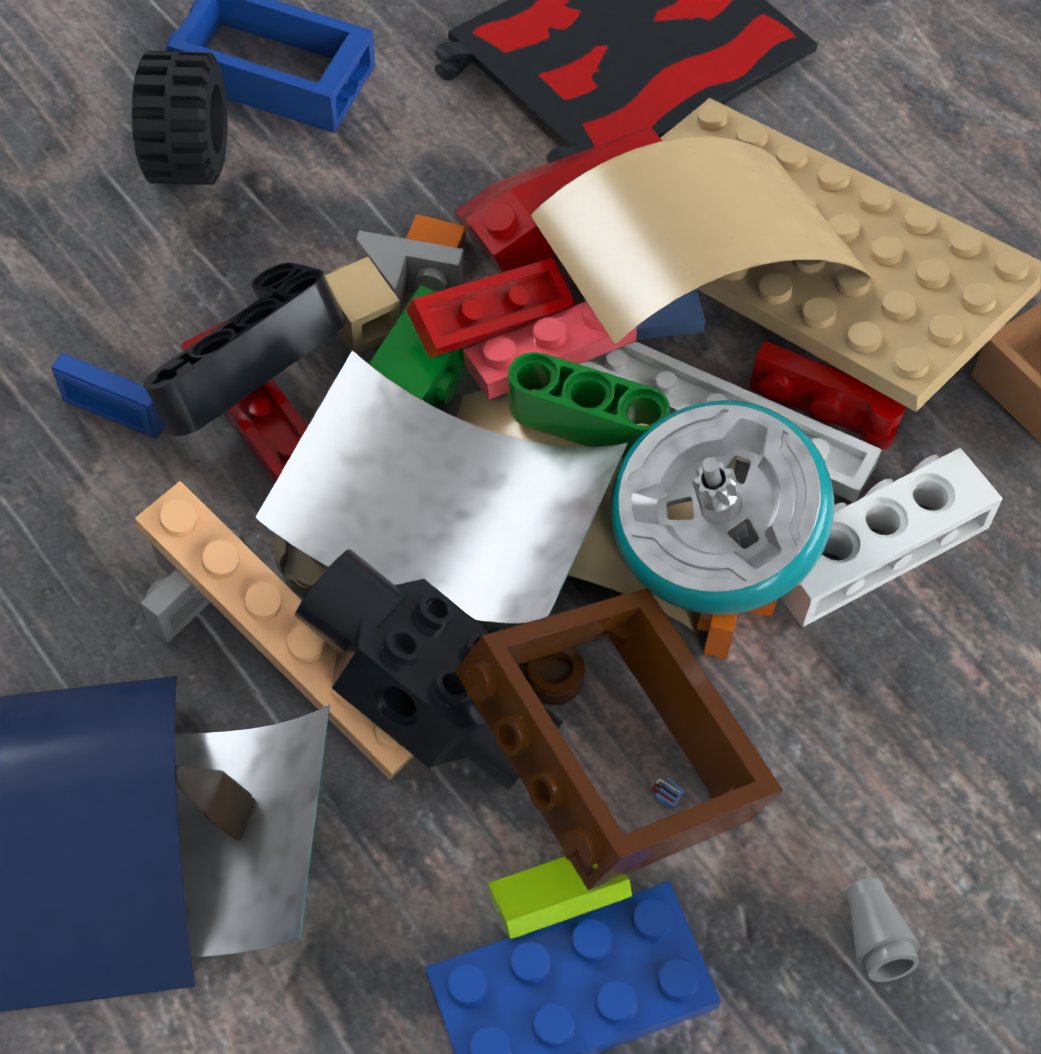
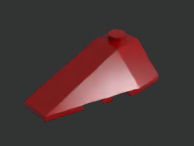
(501, 213)

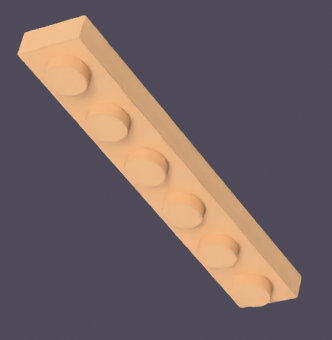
(261, 610)

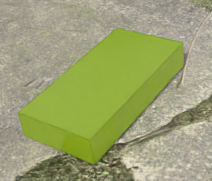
(550, 896)

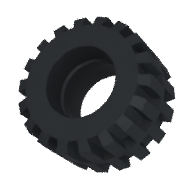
(179, 117)

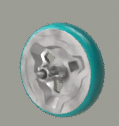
(701, 559)

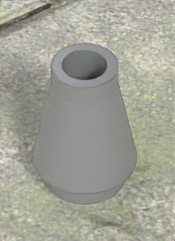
(880, 933)

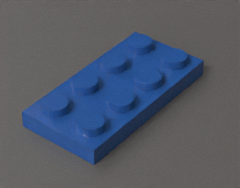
(577, 982)

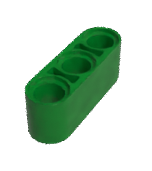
(565, 391)

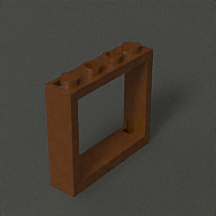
(682, 698)

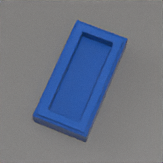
(107, 395)

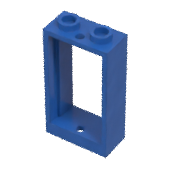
(274, 91)

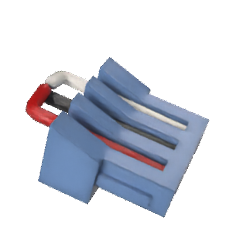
(668, 793)

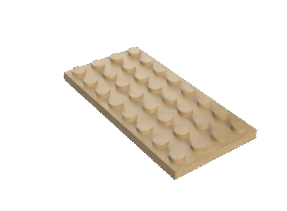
(932, 287)

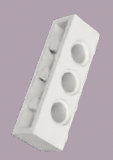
(960, 508)

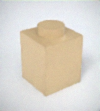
(366, 302)

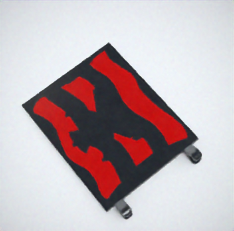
(622, 64)

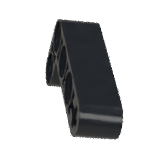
(225, 366)

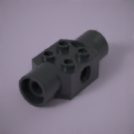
(401, 662)

